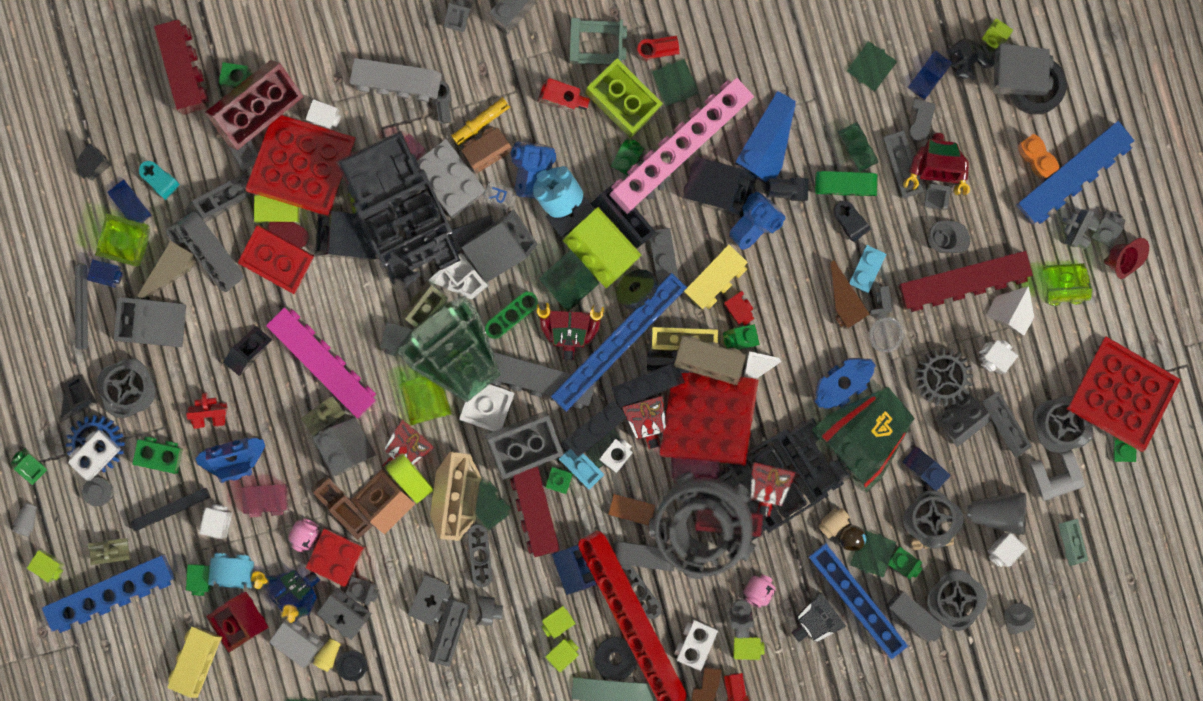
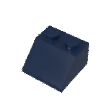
(573, 570)

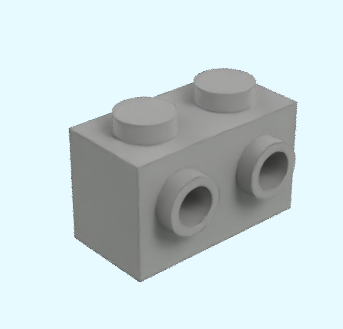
(297, 642)

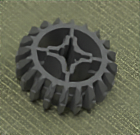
(934, 371)

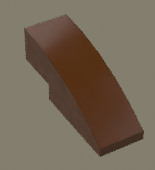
(341, 506)
(709, 686)

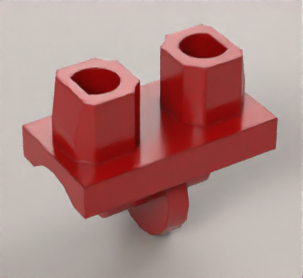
(207, 408)

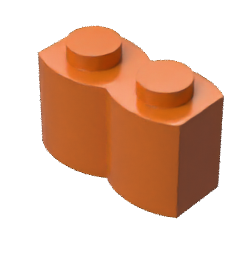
(1041, 161)

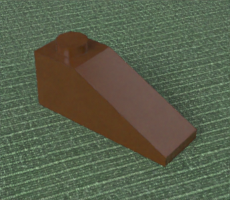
(846, 302)

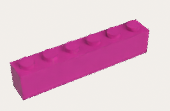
(321, 362)

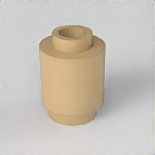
(834, 522)

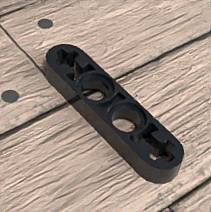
(170, 509)

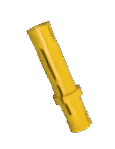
(480, 121)

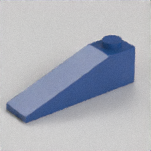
(767, 145)

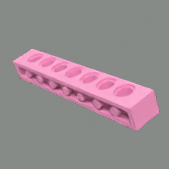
(739, 97)

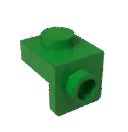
(627, 156)
(741, 337)

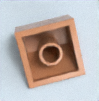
(486, 150)
(382, 502)

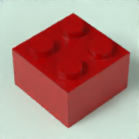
(335, 557)

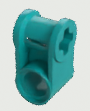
(161, 181)

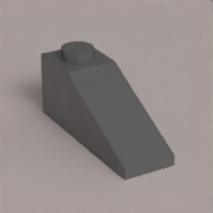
(220, 199)

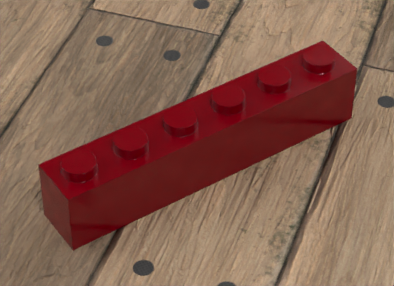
(965, 280)

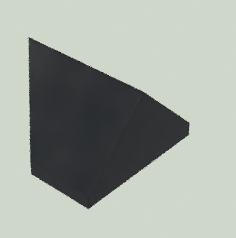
(76, 397)

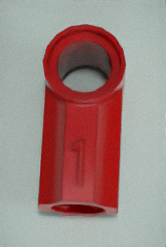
(660, 48)
(735, 687)

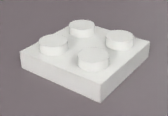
(488, 408)

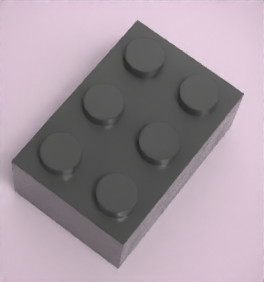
(523, 445)

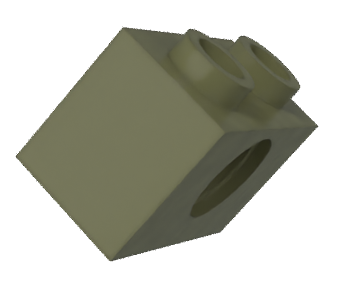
(424, 303)

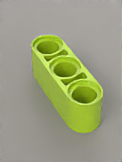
(409, 478)

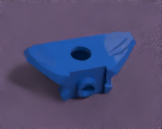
(856, 369)
(247, 451)

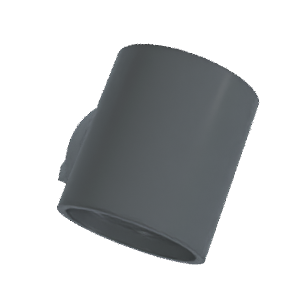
(442, 105)

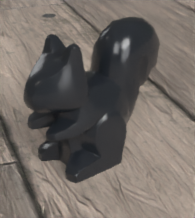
(967, 54)

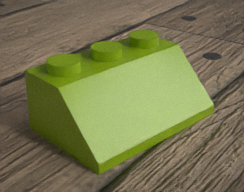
(623, 98)
(602, 248)

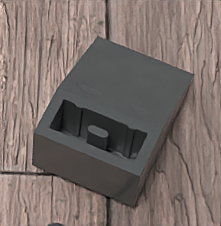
(149, 322)

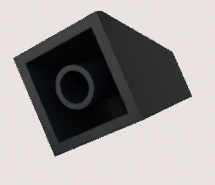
(719, 186)
(342, 237)

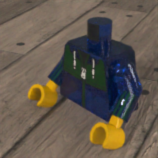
(289, 592)

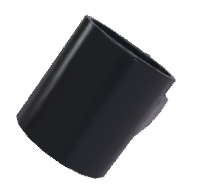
(793, 189)
(658, 360)

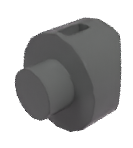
(97, 491)
(489, 611)
(1019, 618)

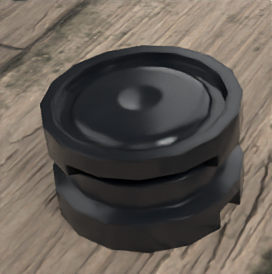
(352, 665)

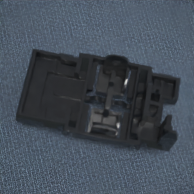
(380, 176)
(795, 448)

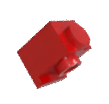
(740, 309)

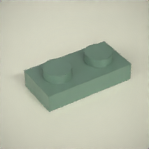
(1073, 542)

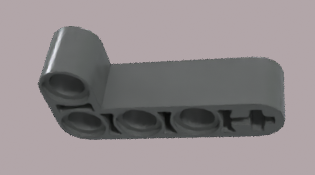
(207, 250)

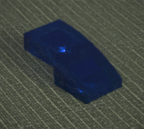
(929, 75)
(129, 202)

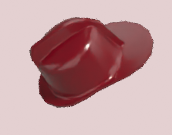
(1127, 257)

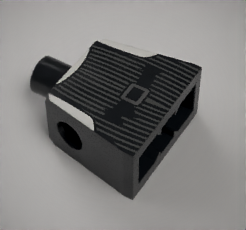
(817, 620)

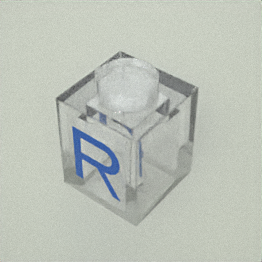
(499, 196)

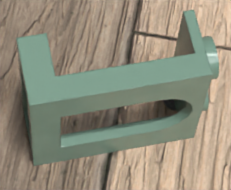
(614, 28)

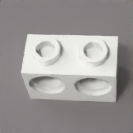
(97, 459)
(216, 521)
(1006, 550)
(701, 646)

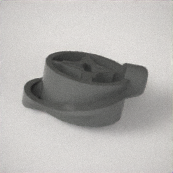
(146, 396)
(1042, 415)
(934, 541)
(935, 602)

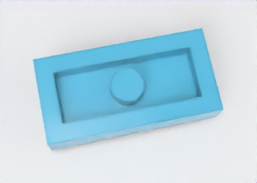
(867, 269)
(583, 469)

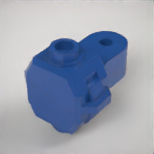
(530, 160)
(759, 217)

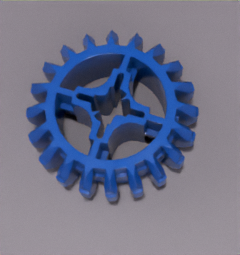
(76, 438)

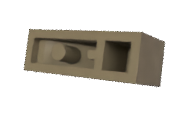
(170, 267)

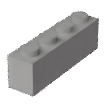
(395, 79)

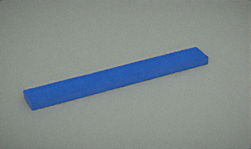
(618, 343)

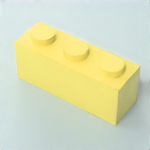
(716, 278)
(670, 338)
(193, 662)

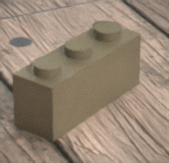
(710, 359)

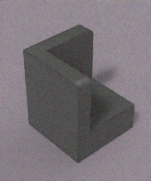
(937, 196)

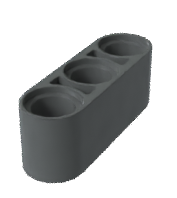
(641, 556)

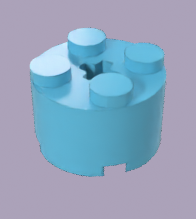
(557, 191)
(230, 571)

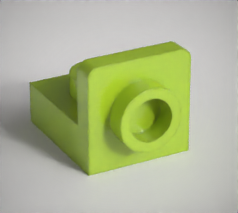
(997, 33)

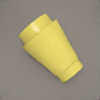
(327, 655)

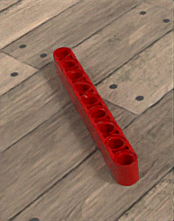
(631, 618)

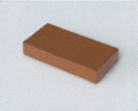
(631, 509)

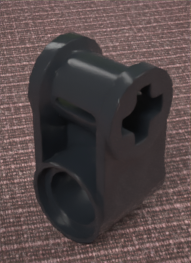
(853, 224)

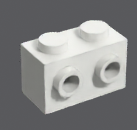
(997, 356)

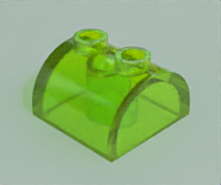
(123, 240)
(1066, 284)
(424, 400)

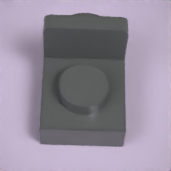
(457, 15)
(884, 300)
(362, 590)

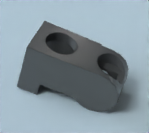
(922, 120)

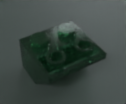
(569, 281)
(489, 507)

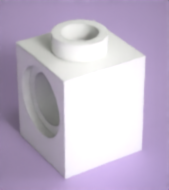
(323, 115)
(609, 461)

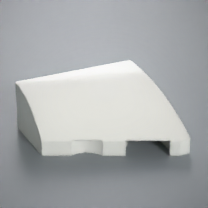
(460, 278)

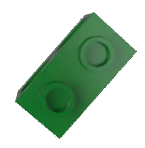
(157, 460)

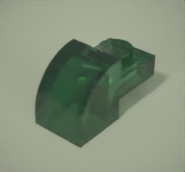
(857, 147)

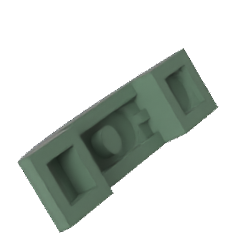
(606, 690)

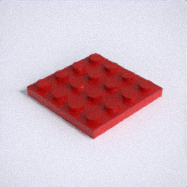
(300, 164)
(1124, 394)
(709, 419)

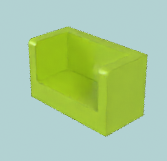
(274, 211)

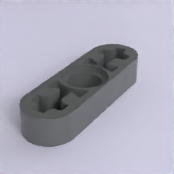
(476, 572)
(633, 574)

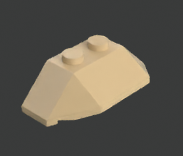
(455, 496)

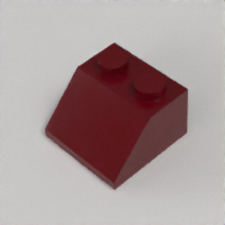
(237, 621)

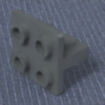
(963, 419)

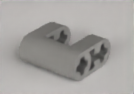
(1059, 484)

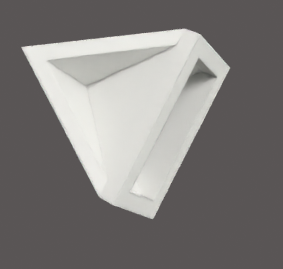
(1013, 310)
(759, 364)

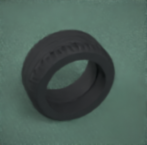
(1040, 108)

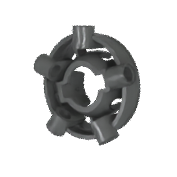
(664, 528)

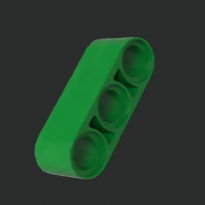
(846, 183)
(501, 319)

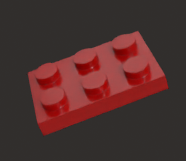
(276, 259)

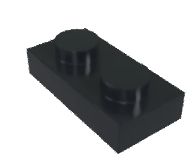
(467, 231)

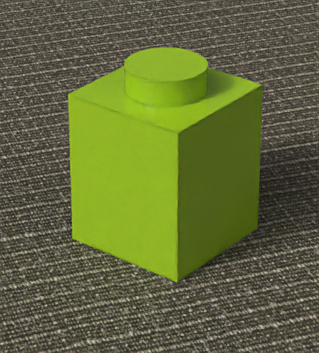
(46, 566)
(557, 622)
(748, 648)
(563, 654)

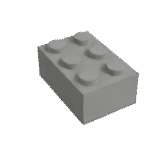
(450, 178)

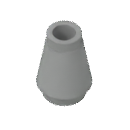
(25, 520)

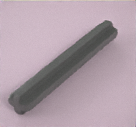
(81, 307)

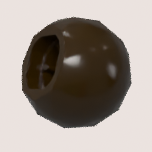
(852, 538)

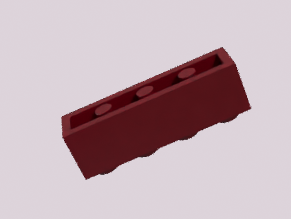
(536, 512)

